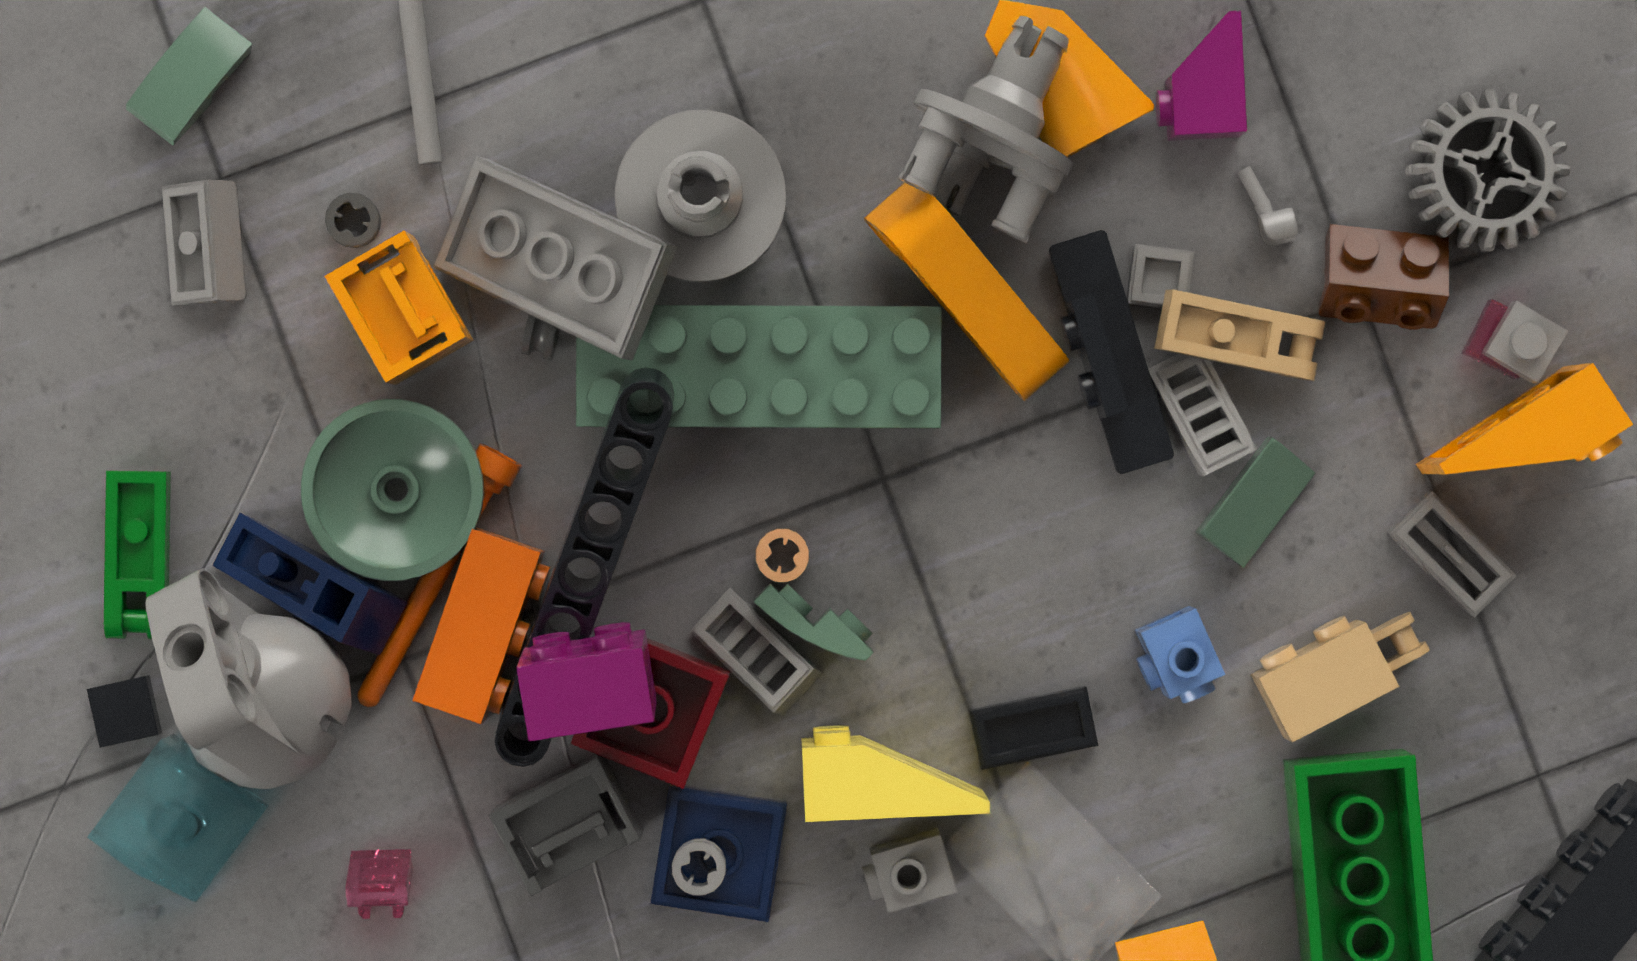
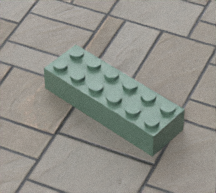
(777, 367)

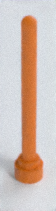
(497, 472)

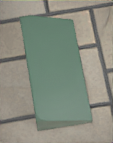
(1255, 501)

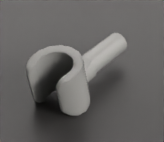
(1274, 226)

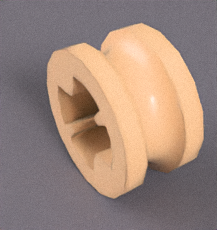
(800, 558)

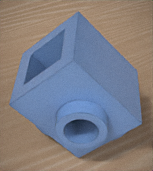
(1179, 656)

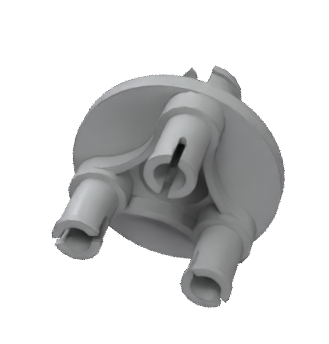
(995, 126)
(723, 232)

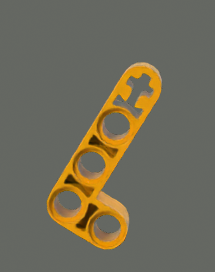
(967, 288)

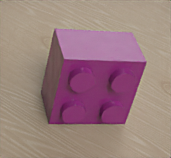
(586, 682)

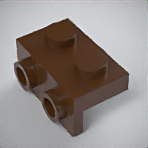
(1385, 277)

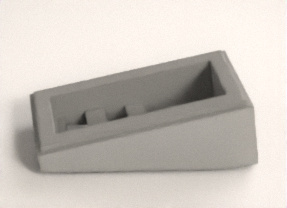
(1222, 456)
(795, 686)

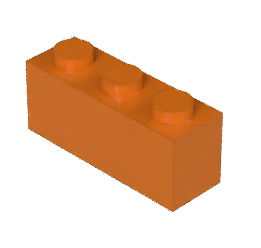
(481, 626)

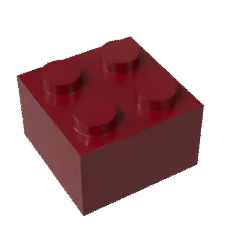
(685, 705)

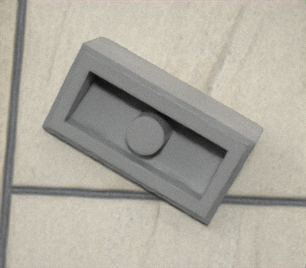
(203, 242)

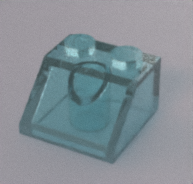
(177, 820)

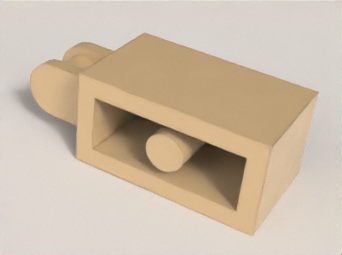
(1333, 672)

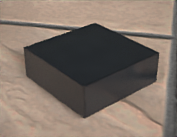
(124, 711)

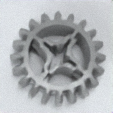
(1497, 147)

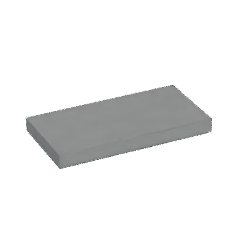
(555, 258)

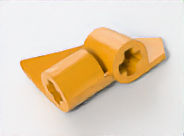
(1088, 91)

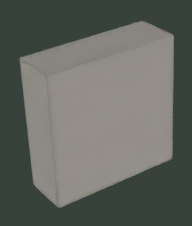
(1155, 271)

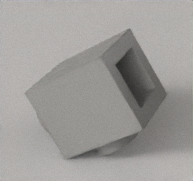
(910, 871)

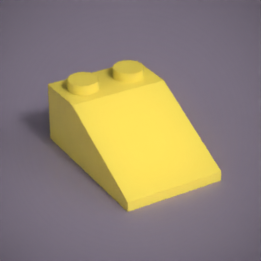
(866, 780)

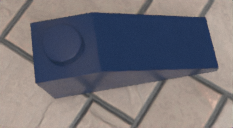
(310, 585)

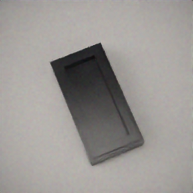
(1033, 727)

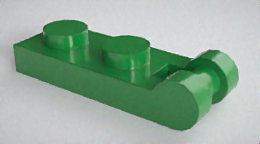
(134, 546)

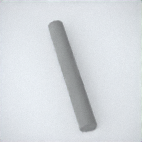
(420, 82)

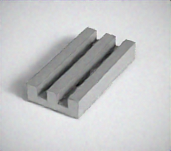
(1416, 519)

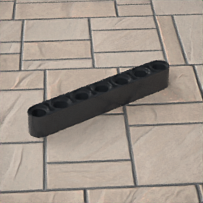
(592, 539)

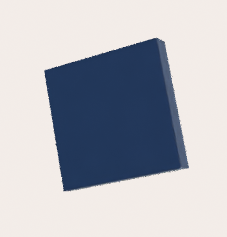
(747, 833)

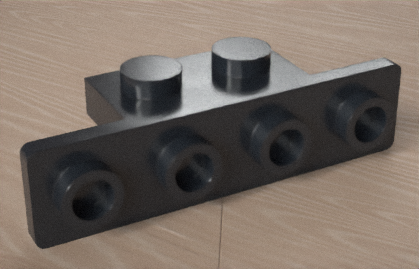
(1110, 351)

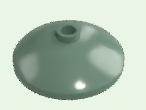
(349, 500)

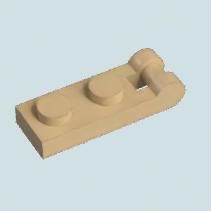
(1237, 334)

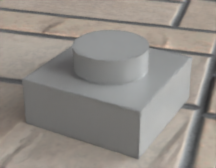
(1524, 342)

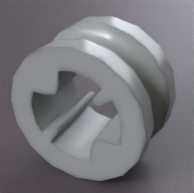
(683, 857)

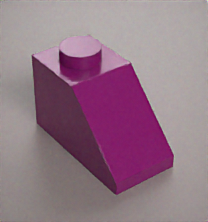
(1208, 88)

